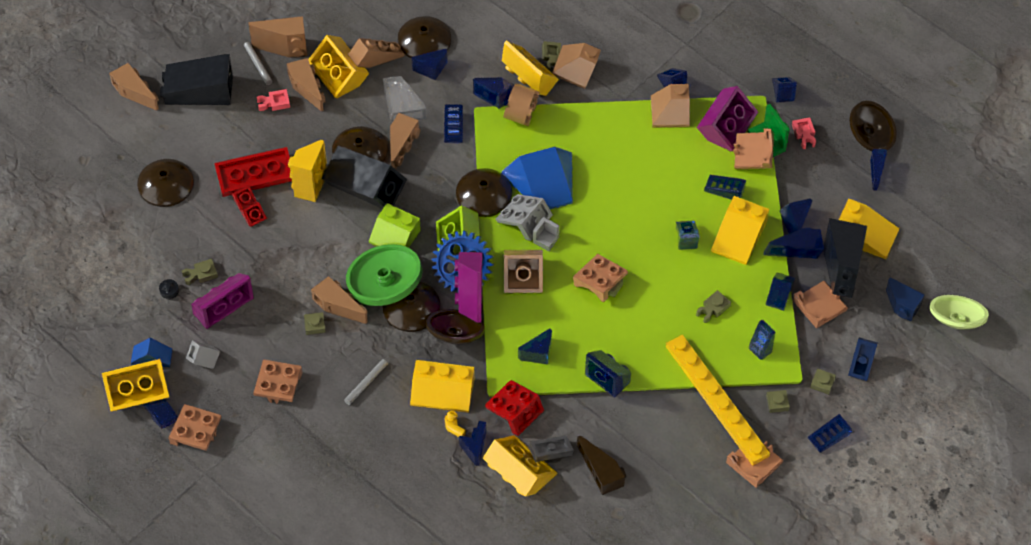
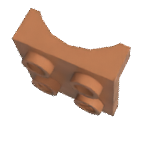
(754, 150)
(599, 276)
(819, 304)
(277, 381)
(194, 427)
(757, 473)

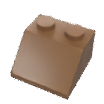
(523, 271)

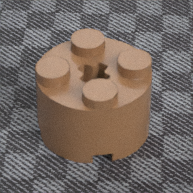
(521, 104)

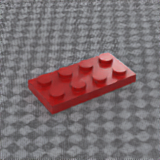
(254, 170)

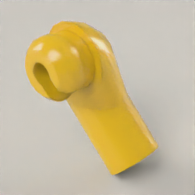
(452, 424)

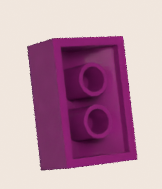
(726, 117)
(469, 284)
(223, 300)

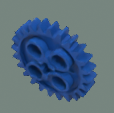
(467, 244)

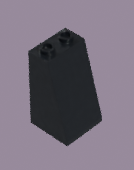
(198, 82)
(364, 177)
(843, 254)

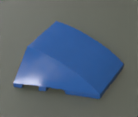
(543, 175)

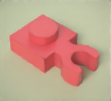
(277, 100)
(804, 130)

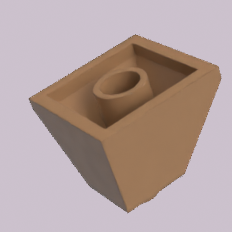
(576, 63)
(671, 106)

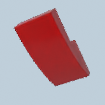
(249, 206)

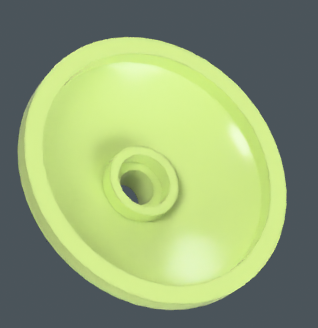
(958, 312)

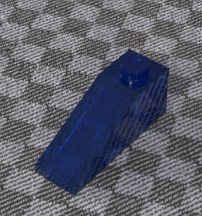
(800, 243)

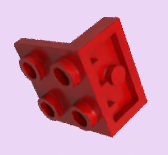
(516, 405)

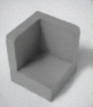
(546, 234)
(202, 354)

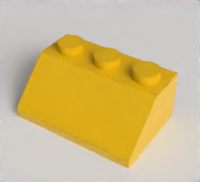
(336, 67)
(528, 68)
(307, 170)
(135, 385)
(442, 386)
(517, 466)

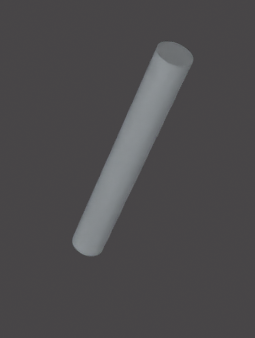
(257, 62)
(366, 381)

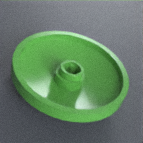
(384, 275)

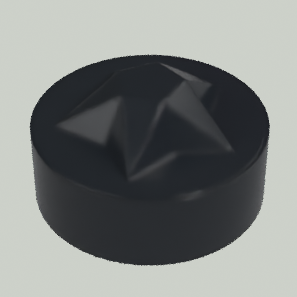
(168, 289)

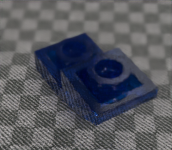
(161, 412)

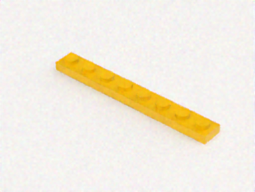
(717, 400)

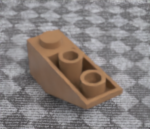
(371, 52)
(303, 81)
(129, 85)
(402, 133)
(336, 301)

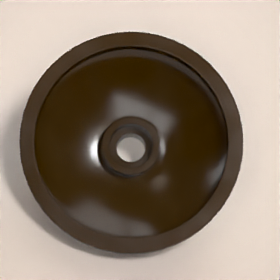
(423, 36)
(872, 126)
(371, 144)
(168, 189)
(487, 199)
(413, 314)
(454, 327)

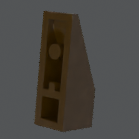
(601, 466)

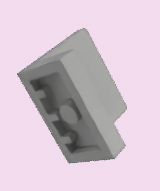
(525, 213)

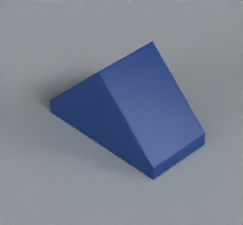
(151, 350)

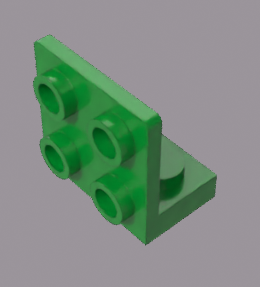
(780, 129)

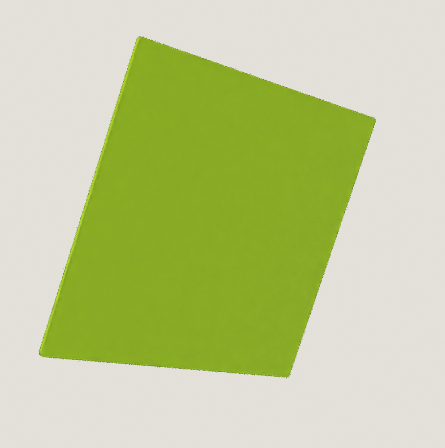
(625, 206)

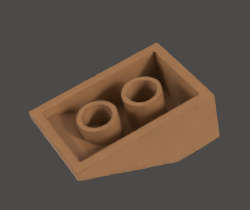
(279, 36)

